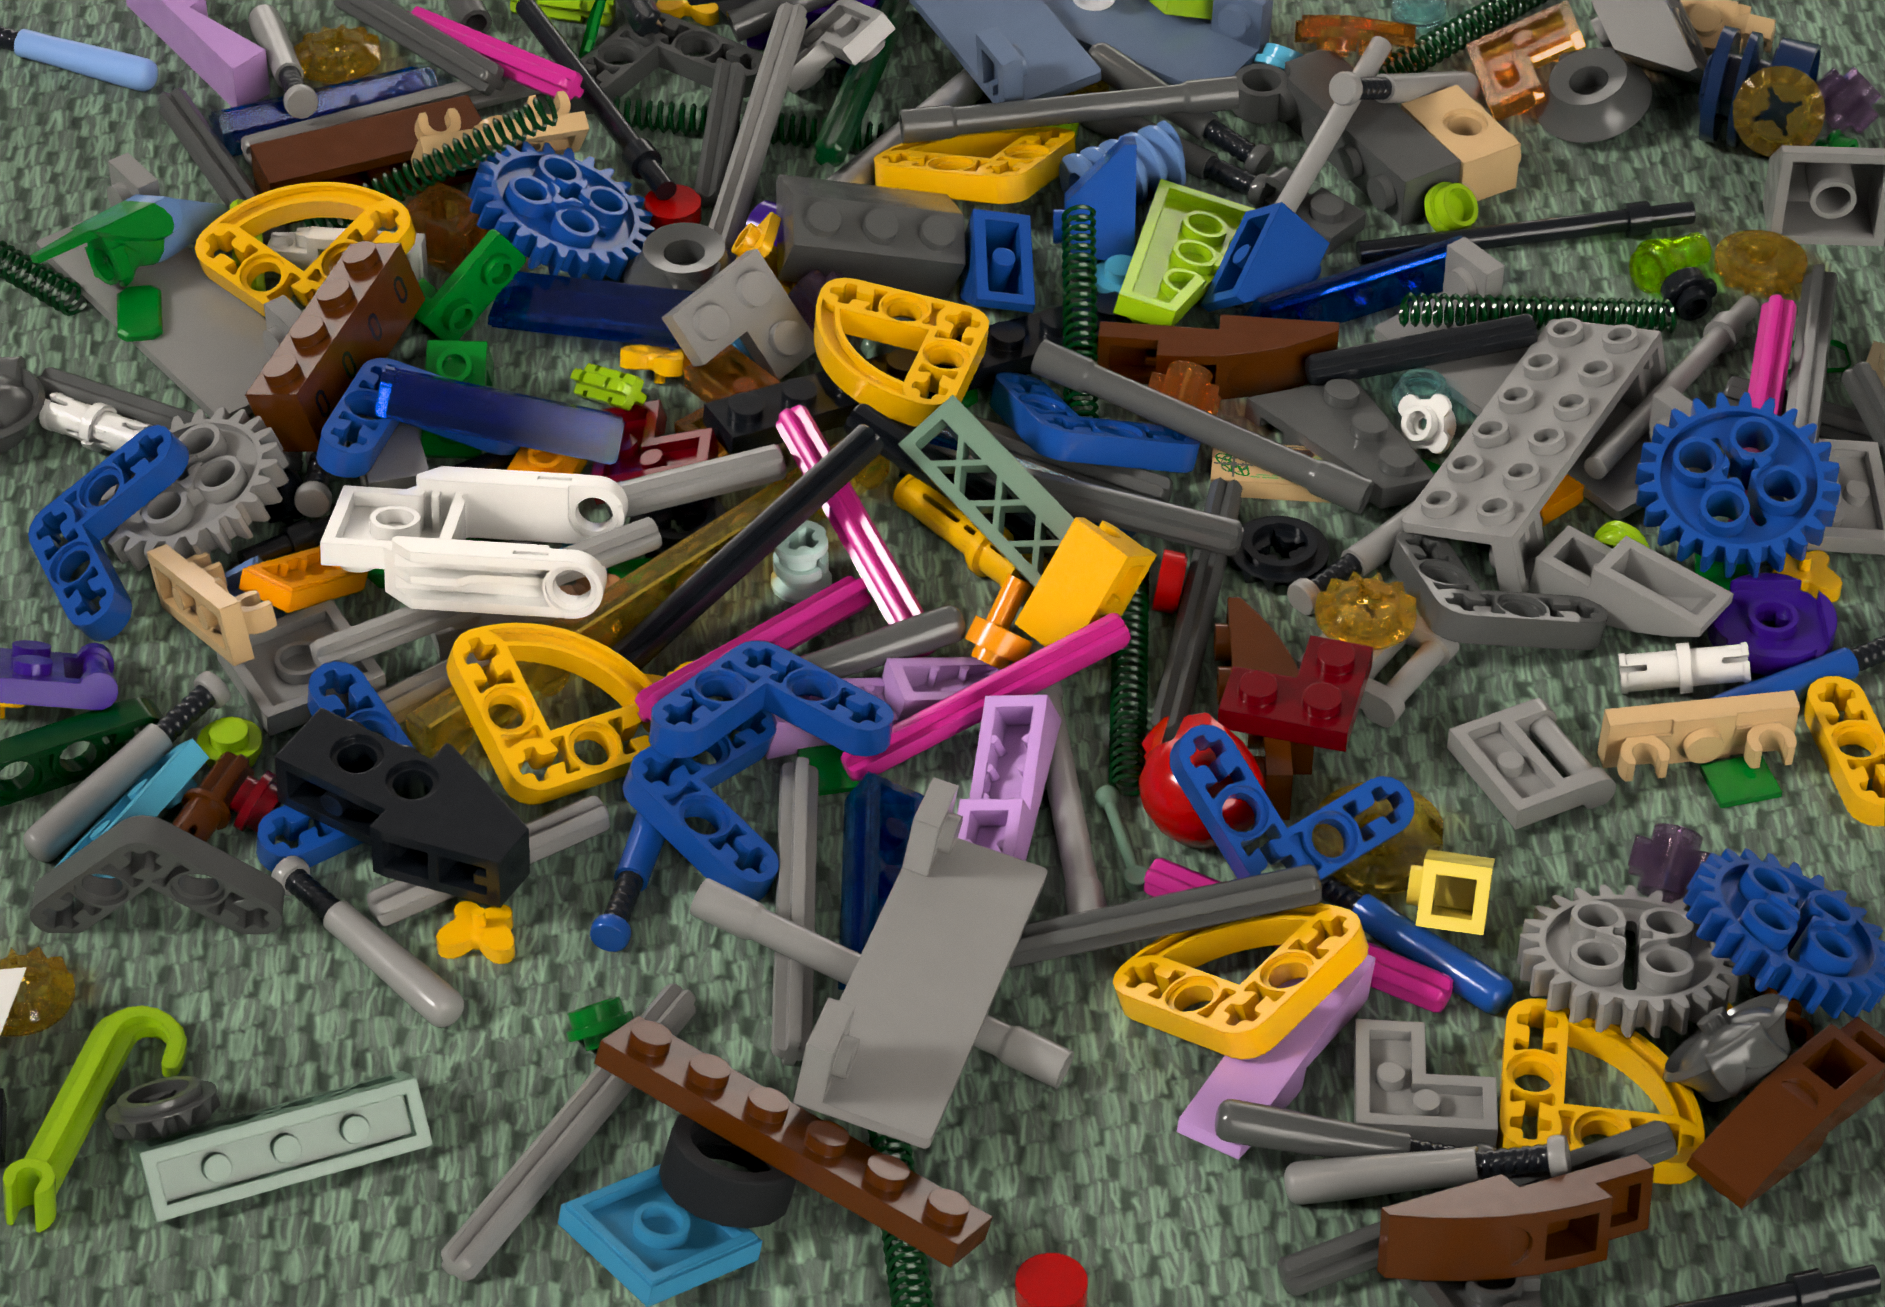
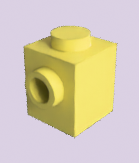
(1451, 891)

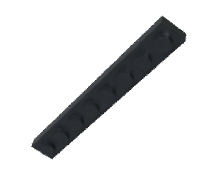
(751, 417)

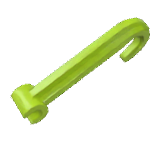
(78, 1103)

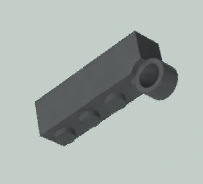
(1380, 147)

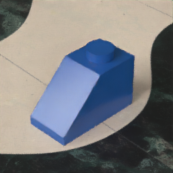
(1112, 193)
(1266, 256)
(998, 261)

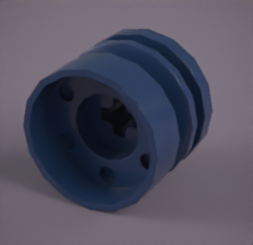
(1728, 70)

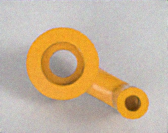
(992, 635)

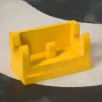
(1085, 580)

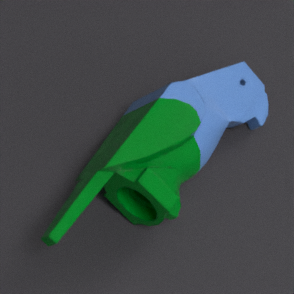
(135, 235)

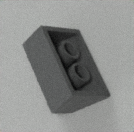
(869, 234)

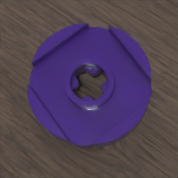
(1803, 623)

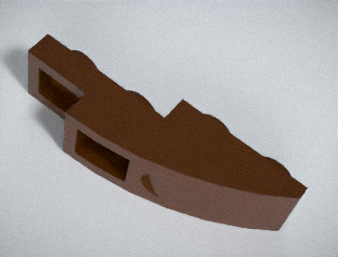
(1244, 355)
(1253, 644)
(1793, 1112)
(1515, 1231)

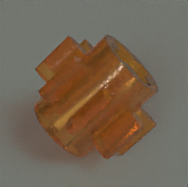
(1189, 384)

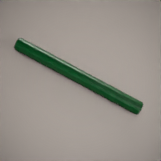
(857, 93)

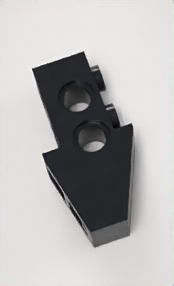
(421, 815)

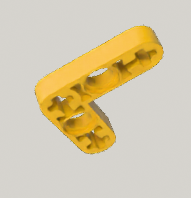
(1858, 728)

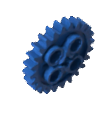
(560, 211)
(1688, 500)
(1788, 932)

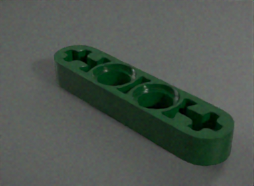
(45, 744)

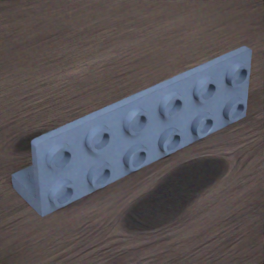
(1170, 44)
(1011, 47)

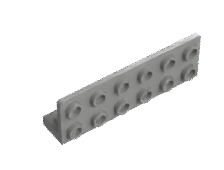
(209, 338)
(1478, 378)
(1531, 439)
(922, 981)

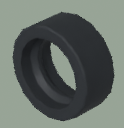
(717, 1191)

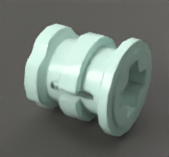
(801, 564)

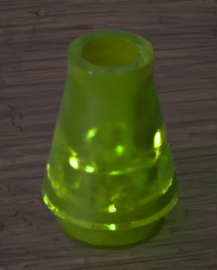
(1662, 256)

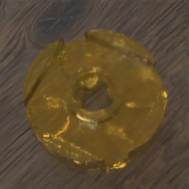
(1388, 865)

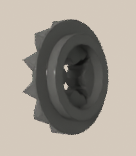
(162, 1108)

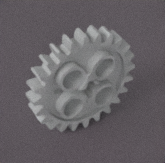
(224, 488)
(1579, 959)

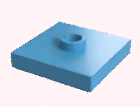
(652, 1240)

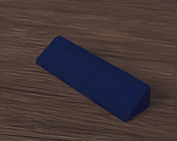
(242, 120)
(1360, 289)
(586, 309)
(499, 415)
(874, 848)

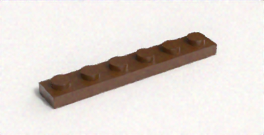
(794, 1140)

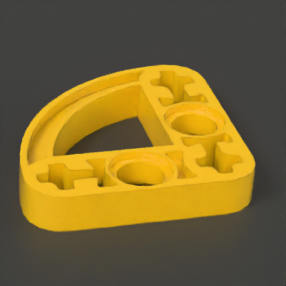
(978, 166)
(290, 204)
(869, 313)
(534, 740)
(1248, 1018)
(1631, 1055)

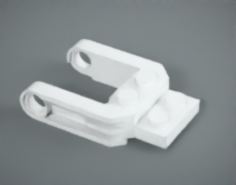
(431, 565)

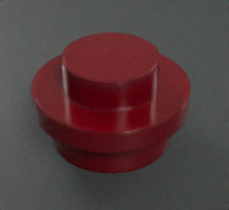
(255, 801)

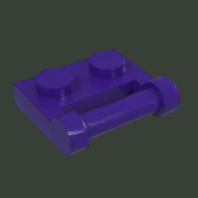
(57, 679)

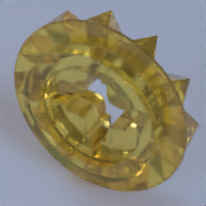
(355, 54)
(1789, 85)
(1761, 248)
(1344, 620)
(48, 992)

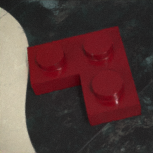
(648, 451)
(1308, 709)

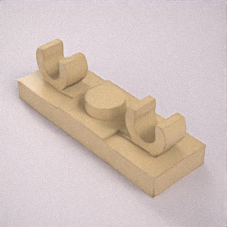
(568, 132)
(199, 599)
(1699, 732)

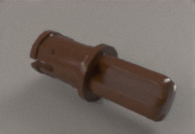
(208, 804)

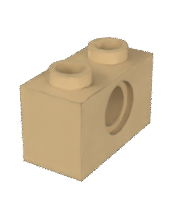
(1464, 127)

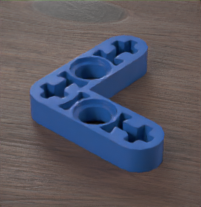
(372, 435)
(1063, 435)
(157, 462)
(768, 678)
(366, 708)
(1286, 845)
(735, 852)

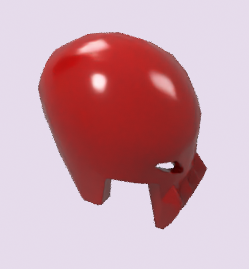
(1167, 802)

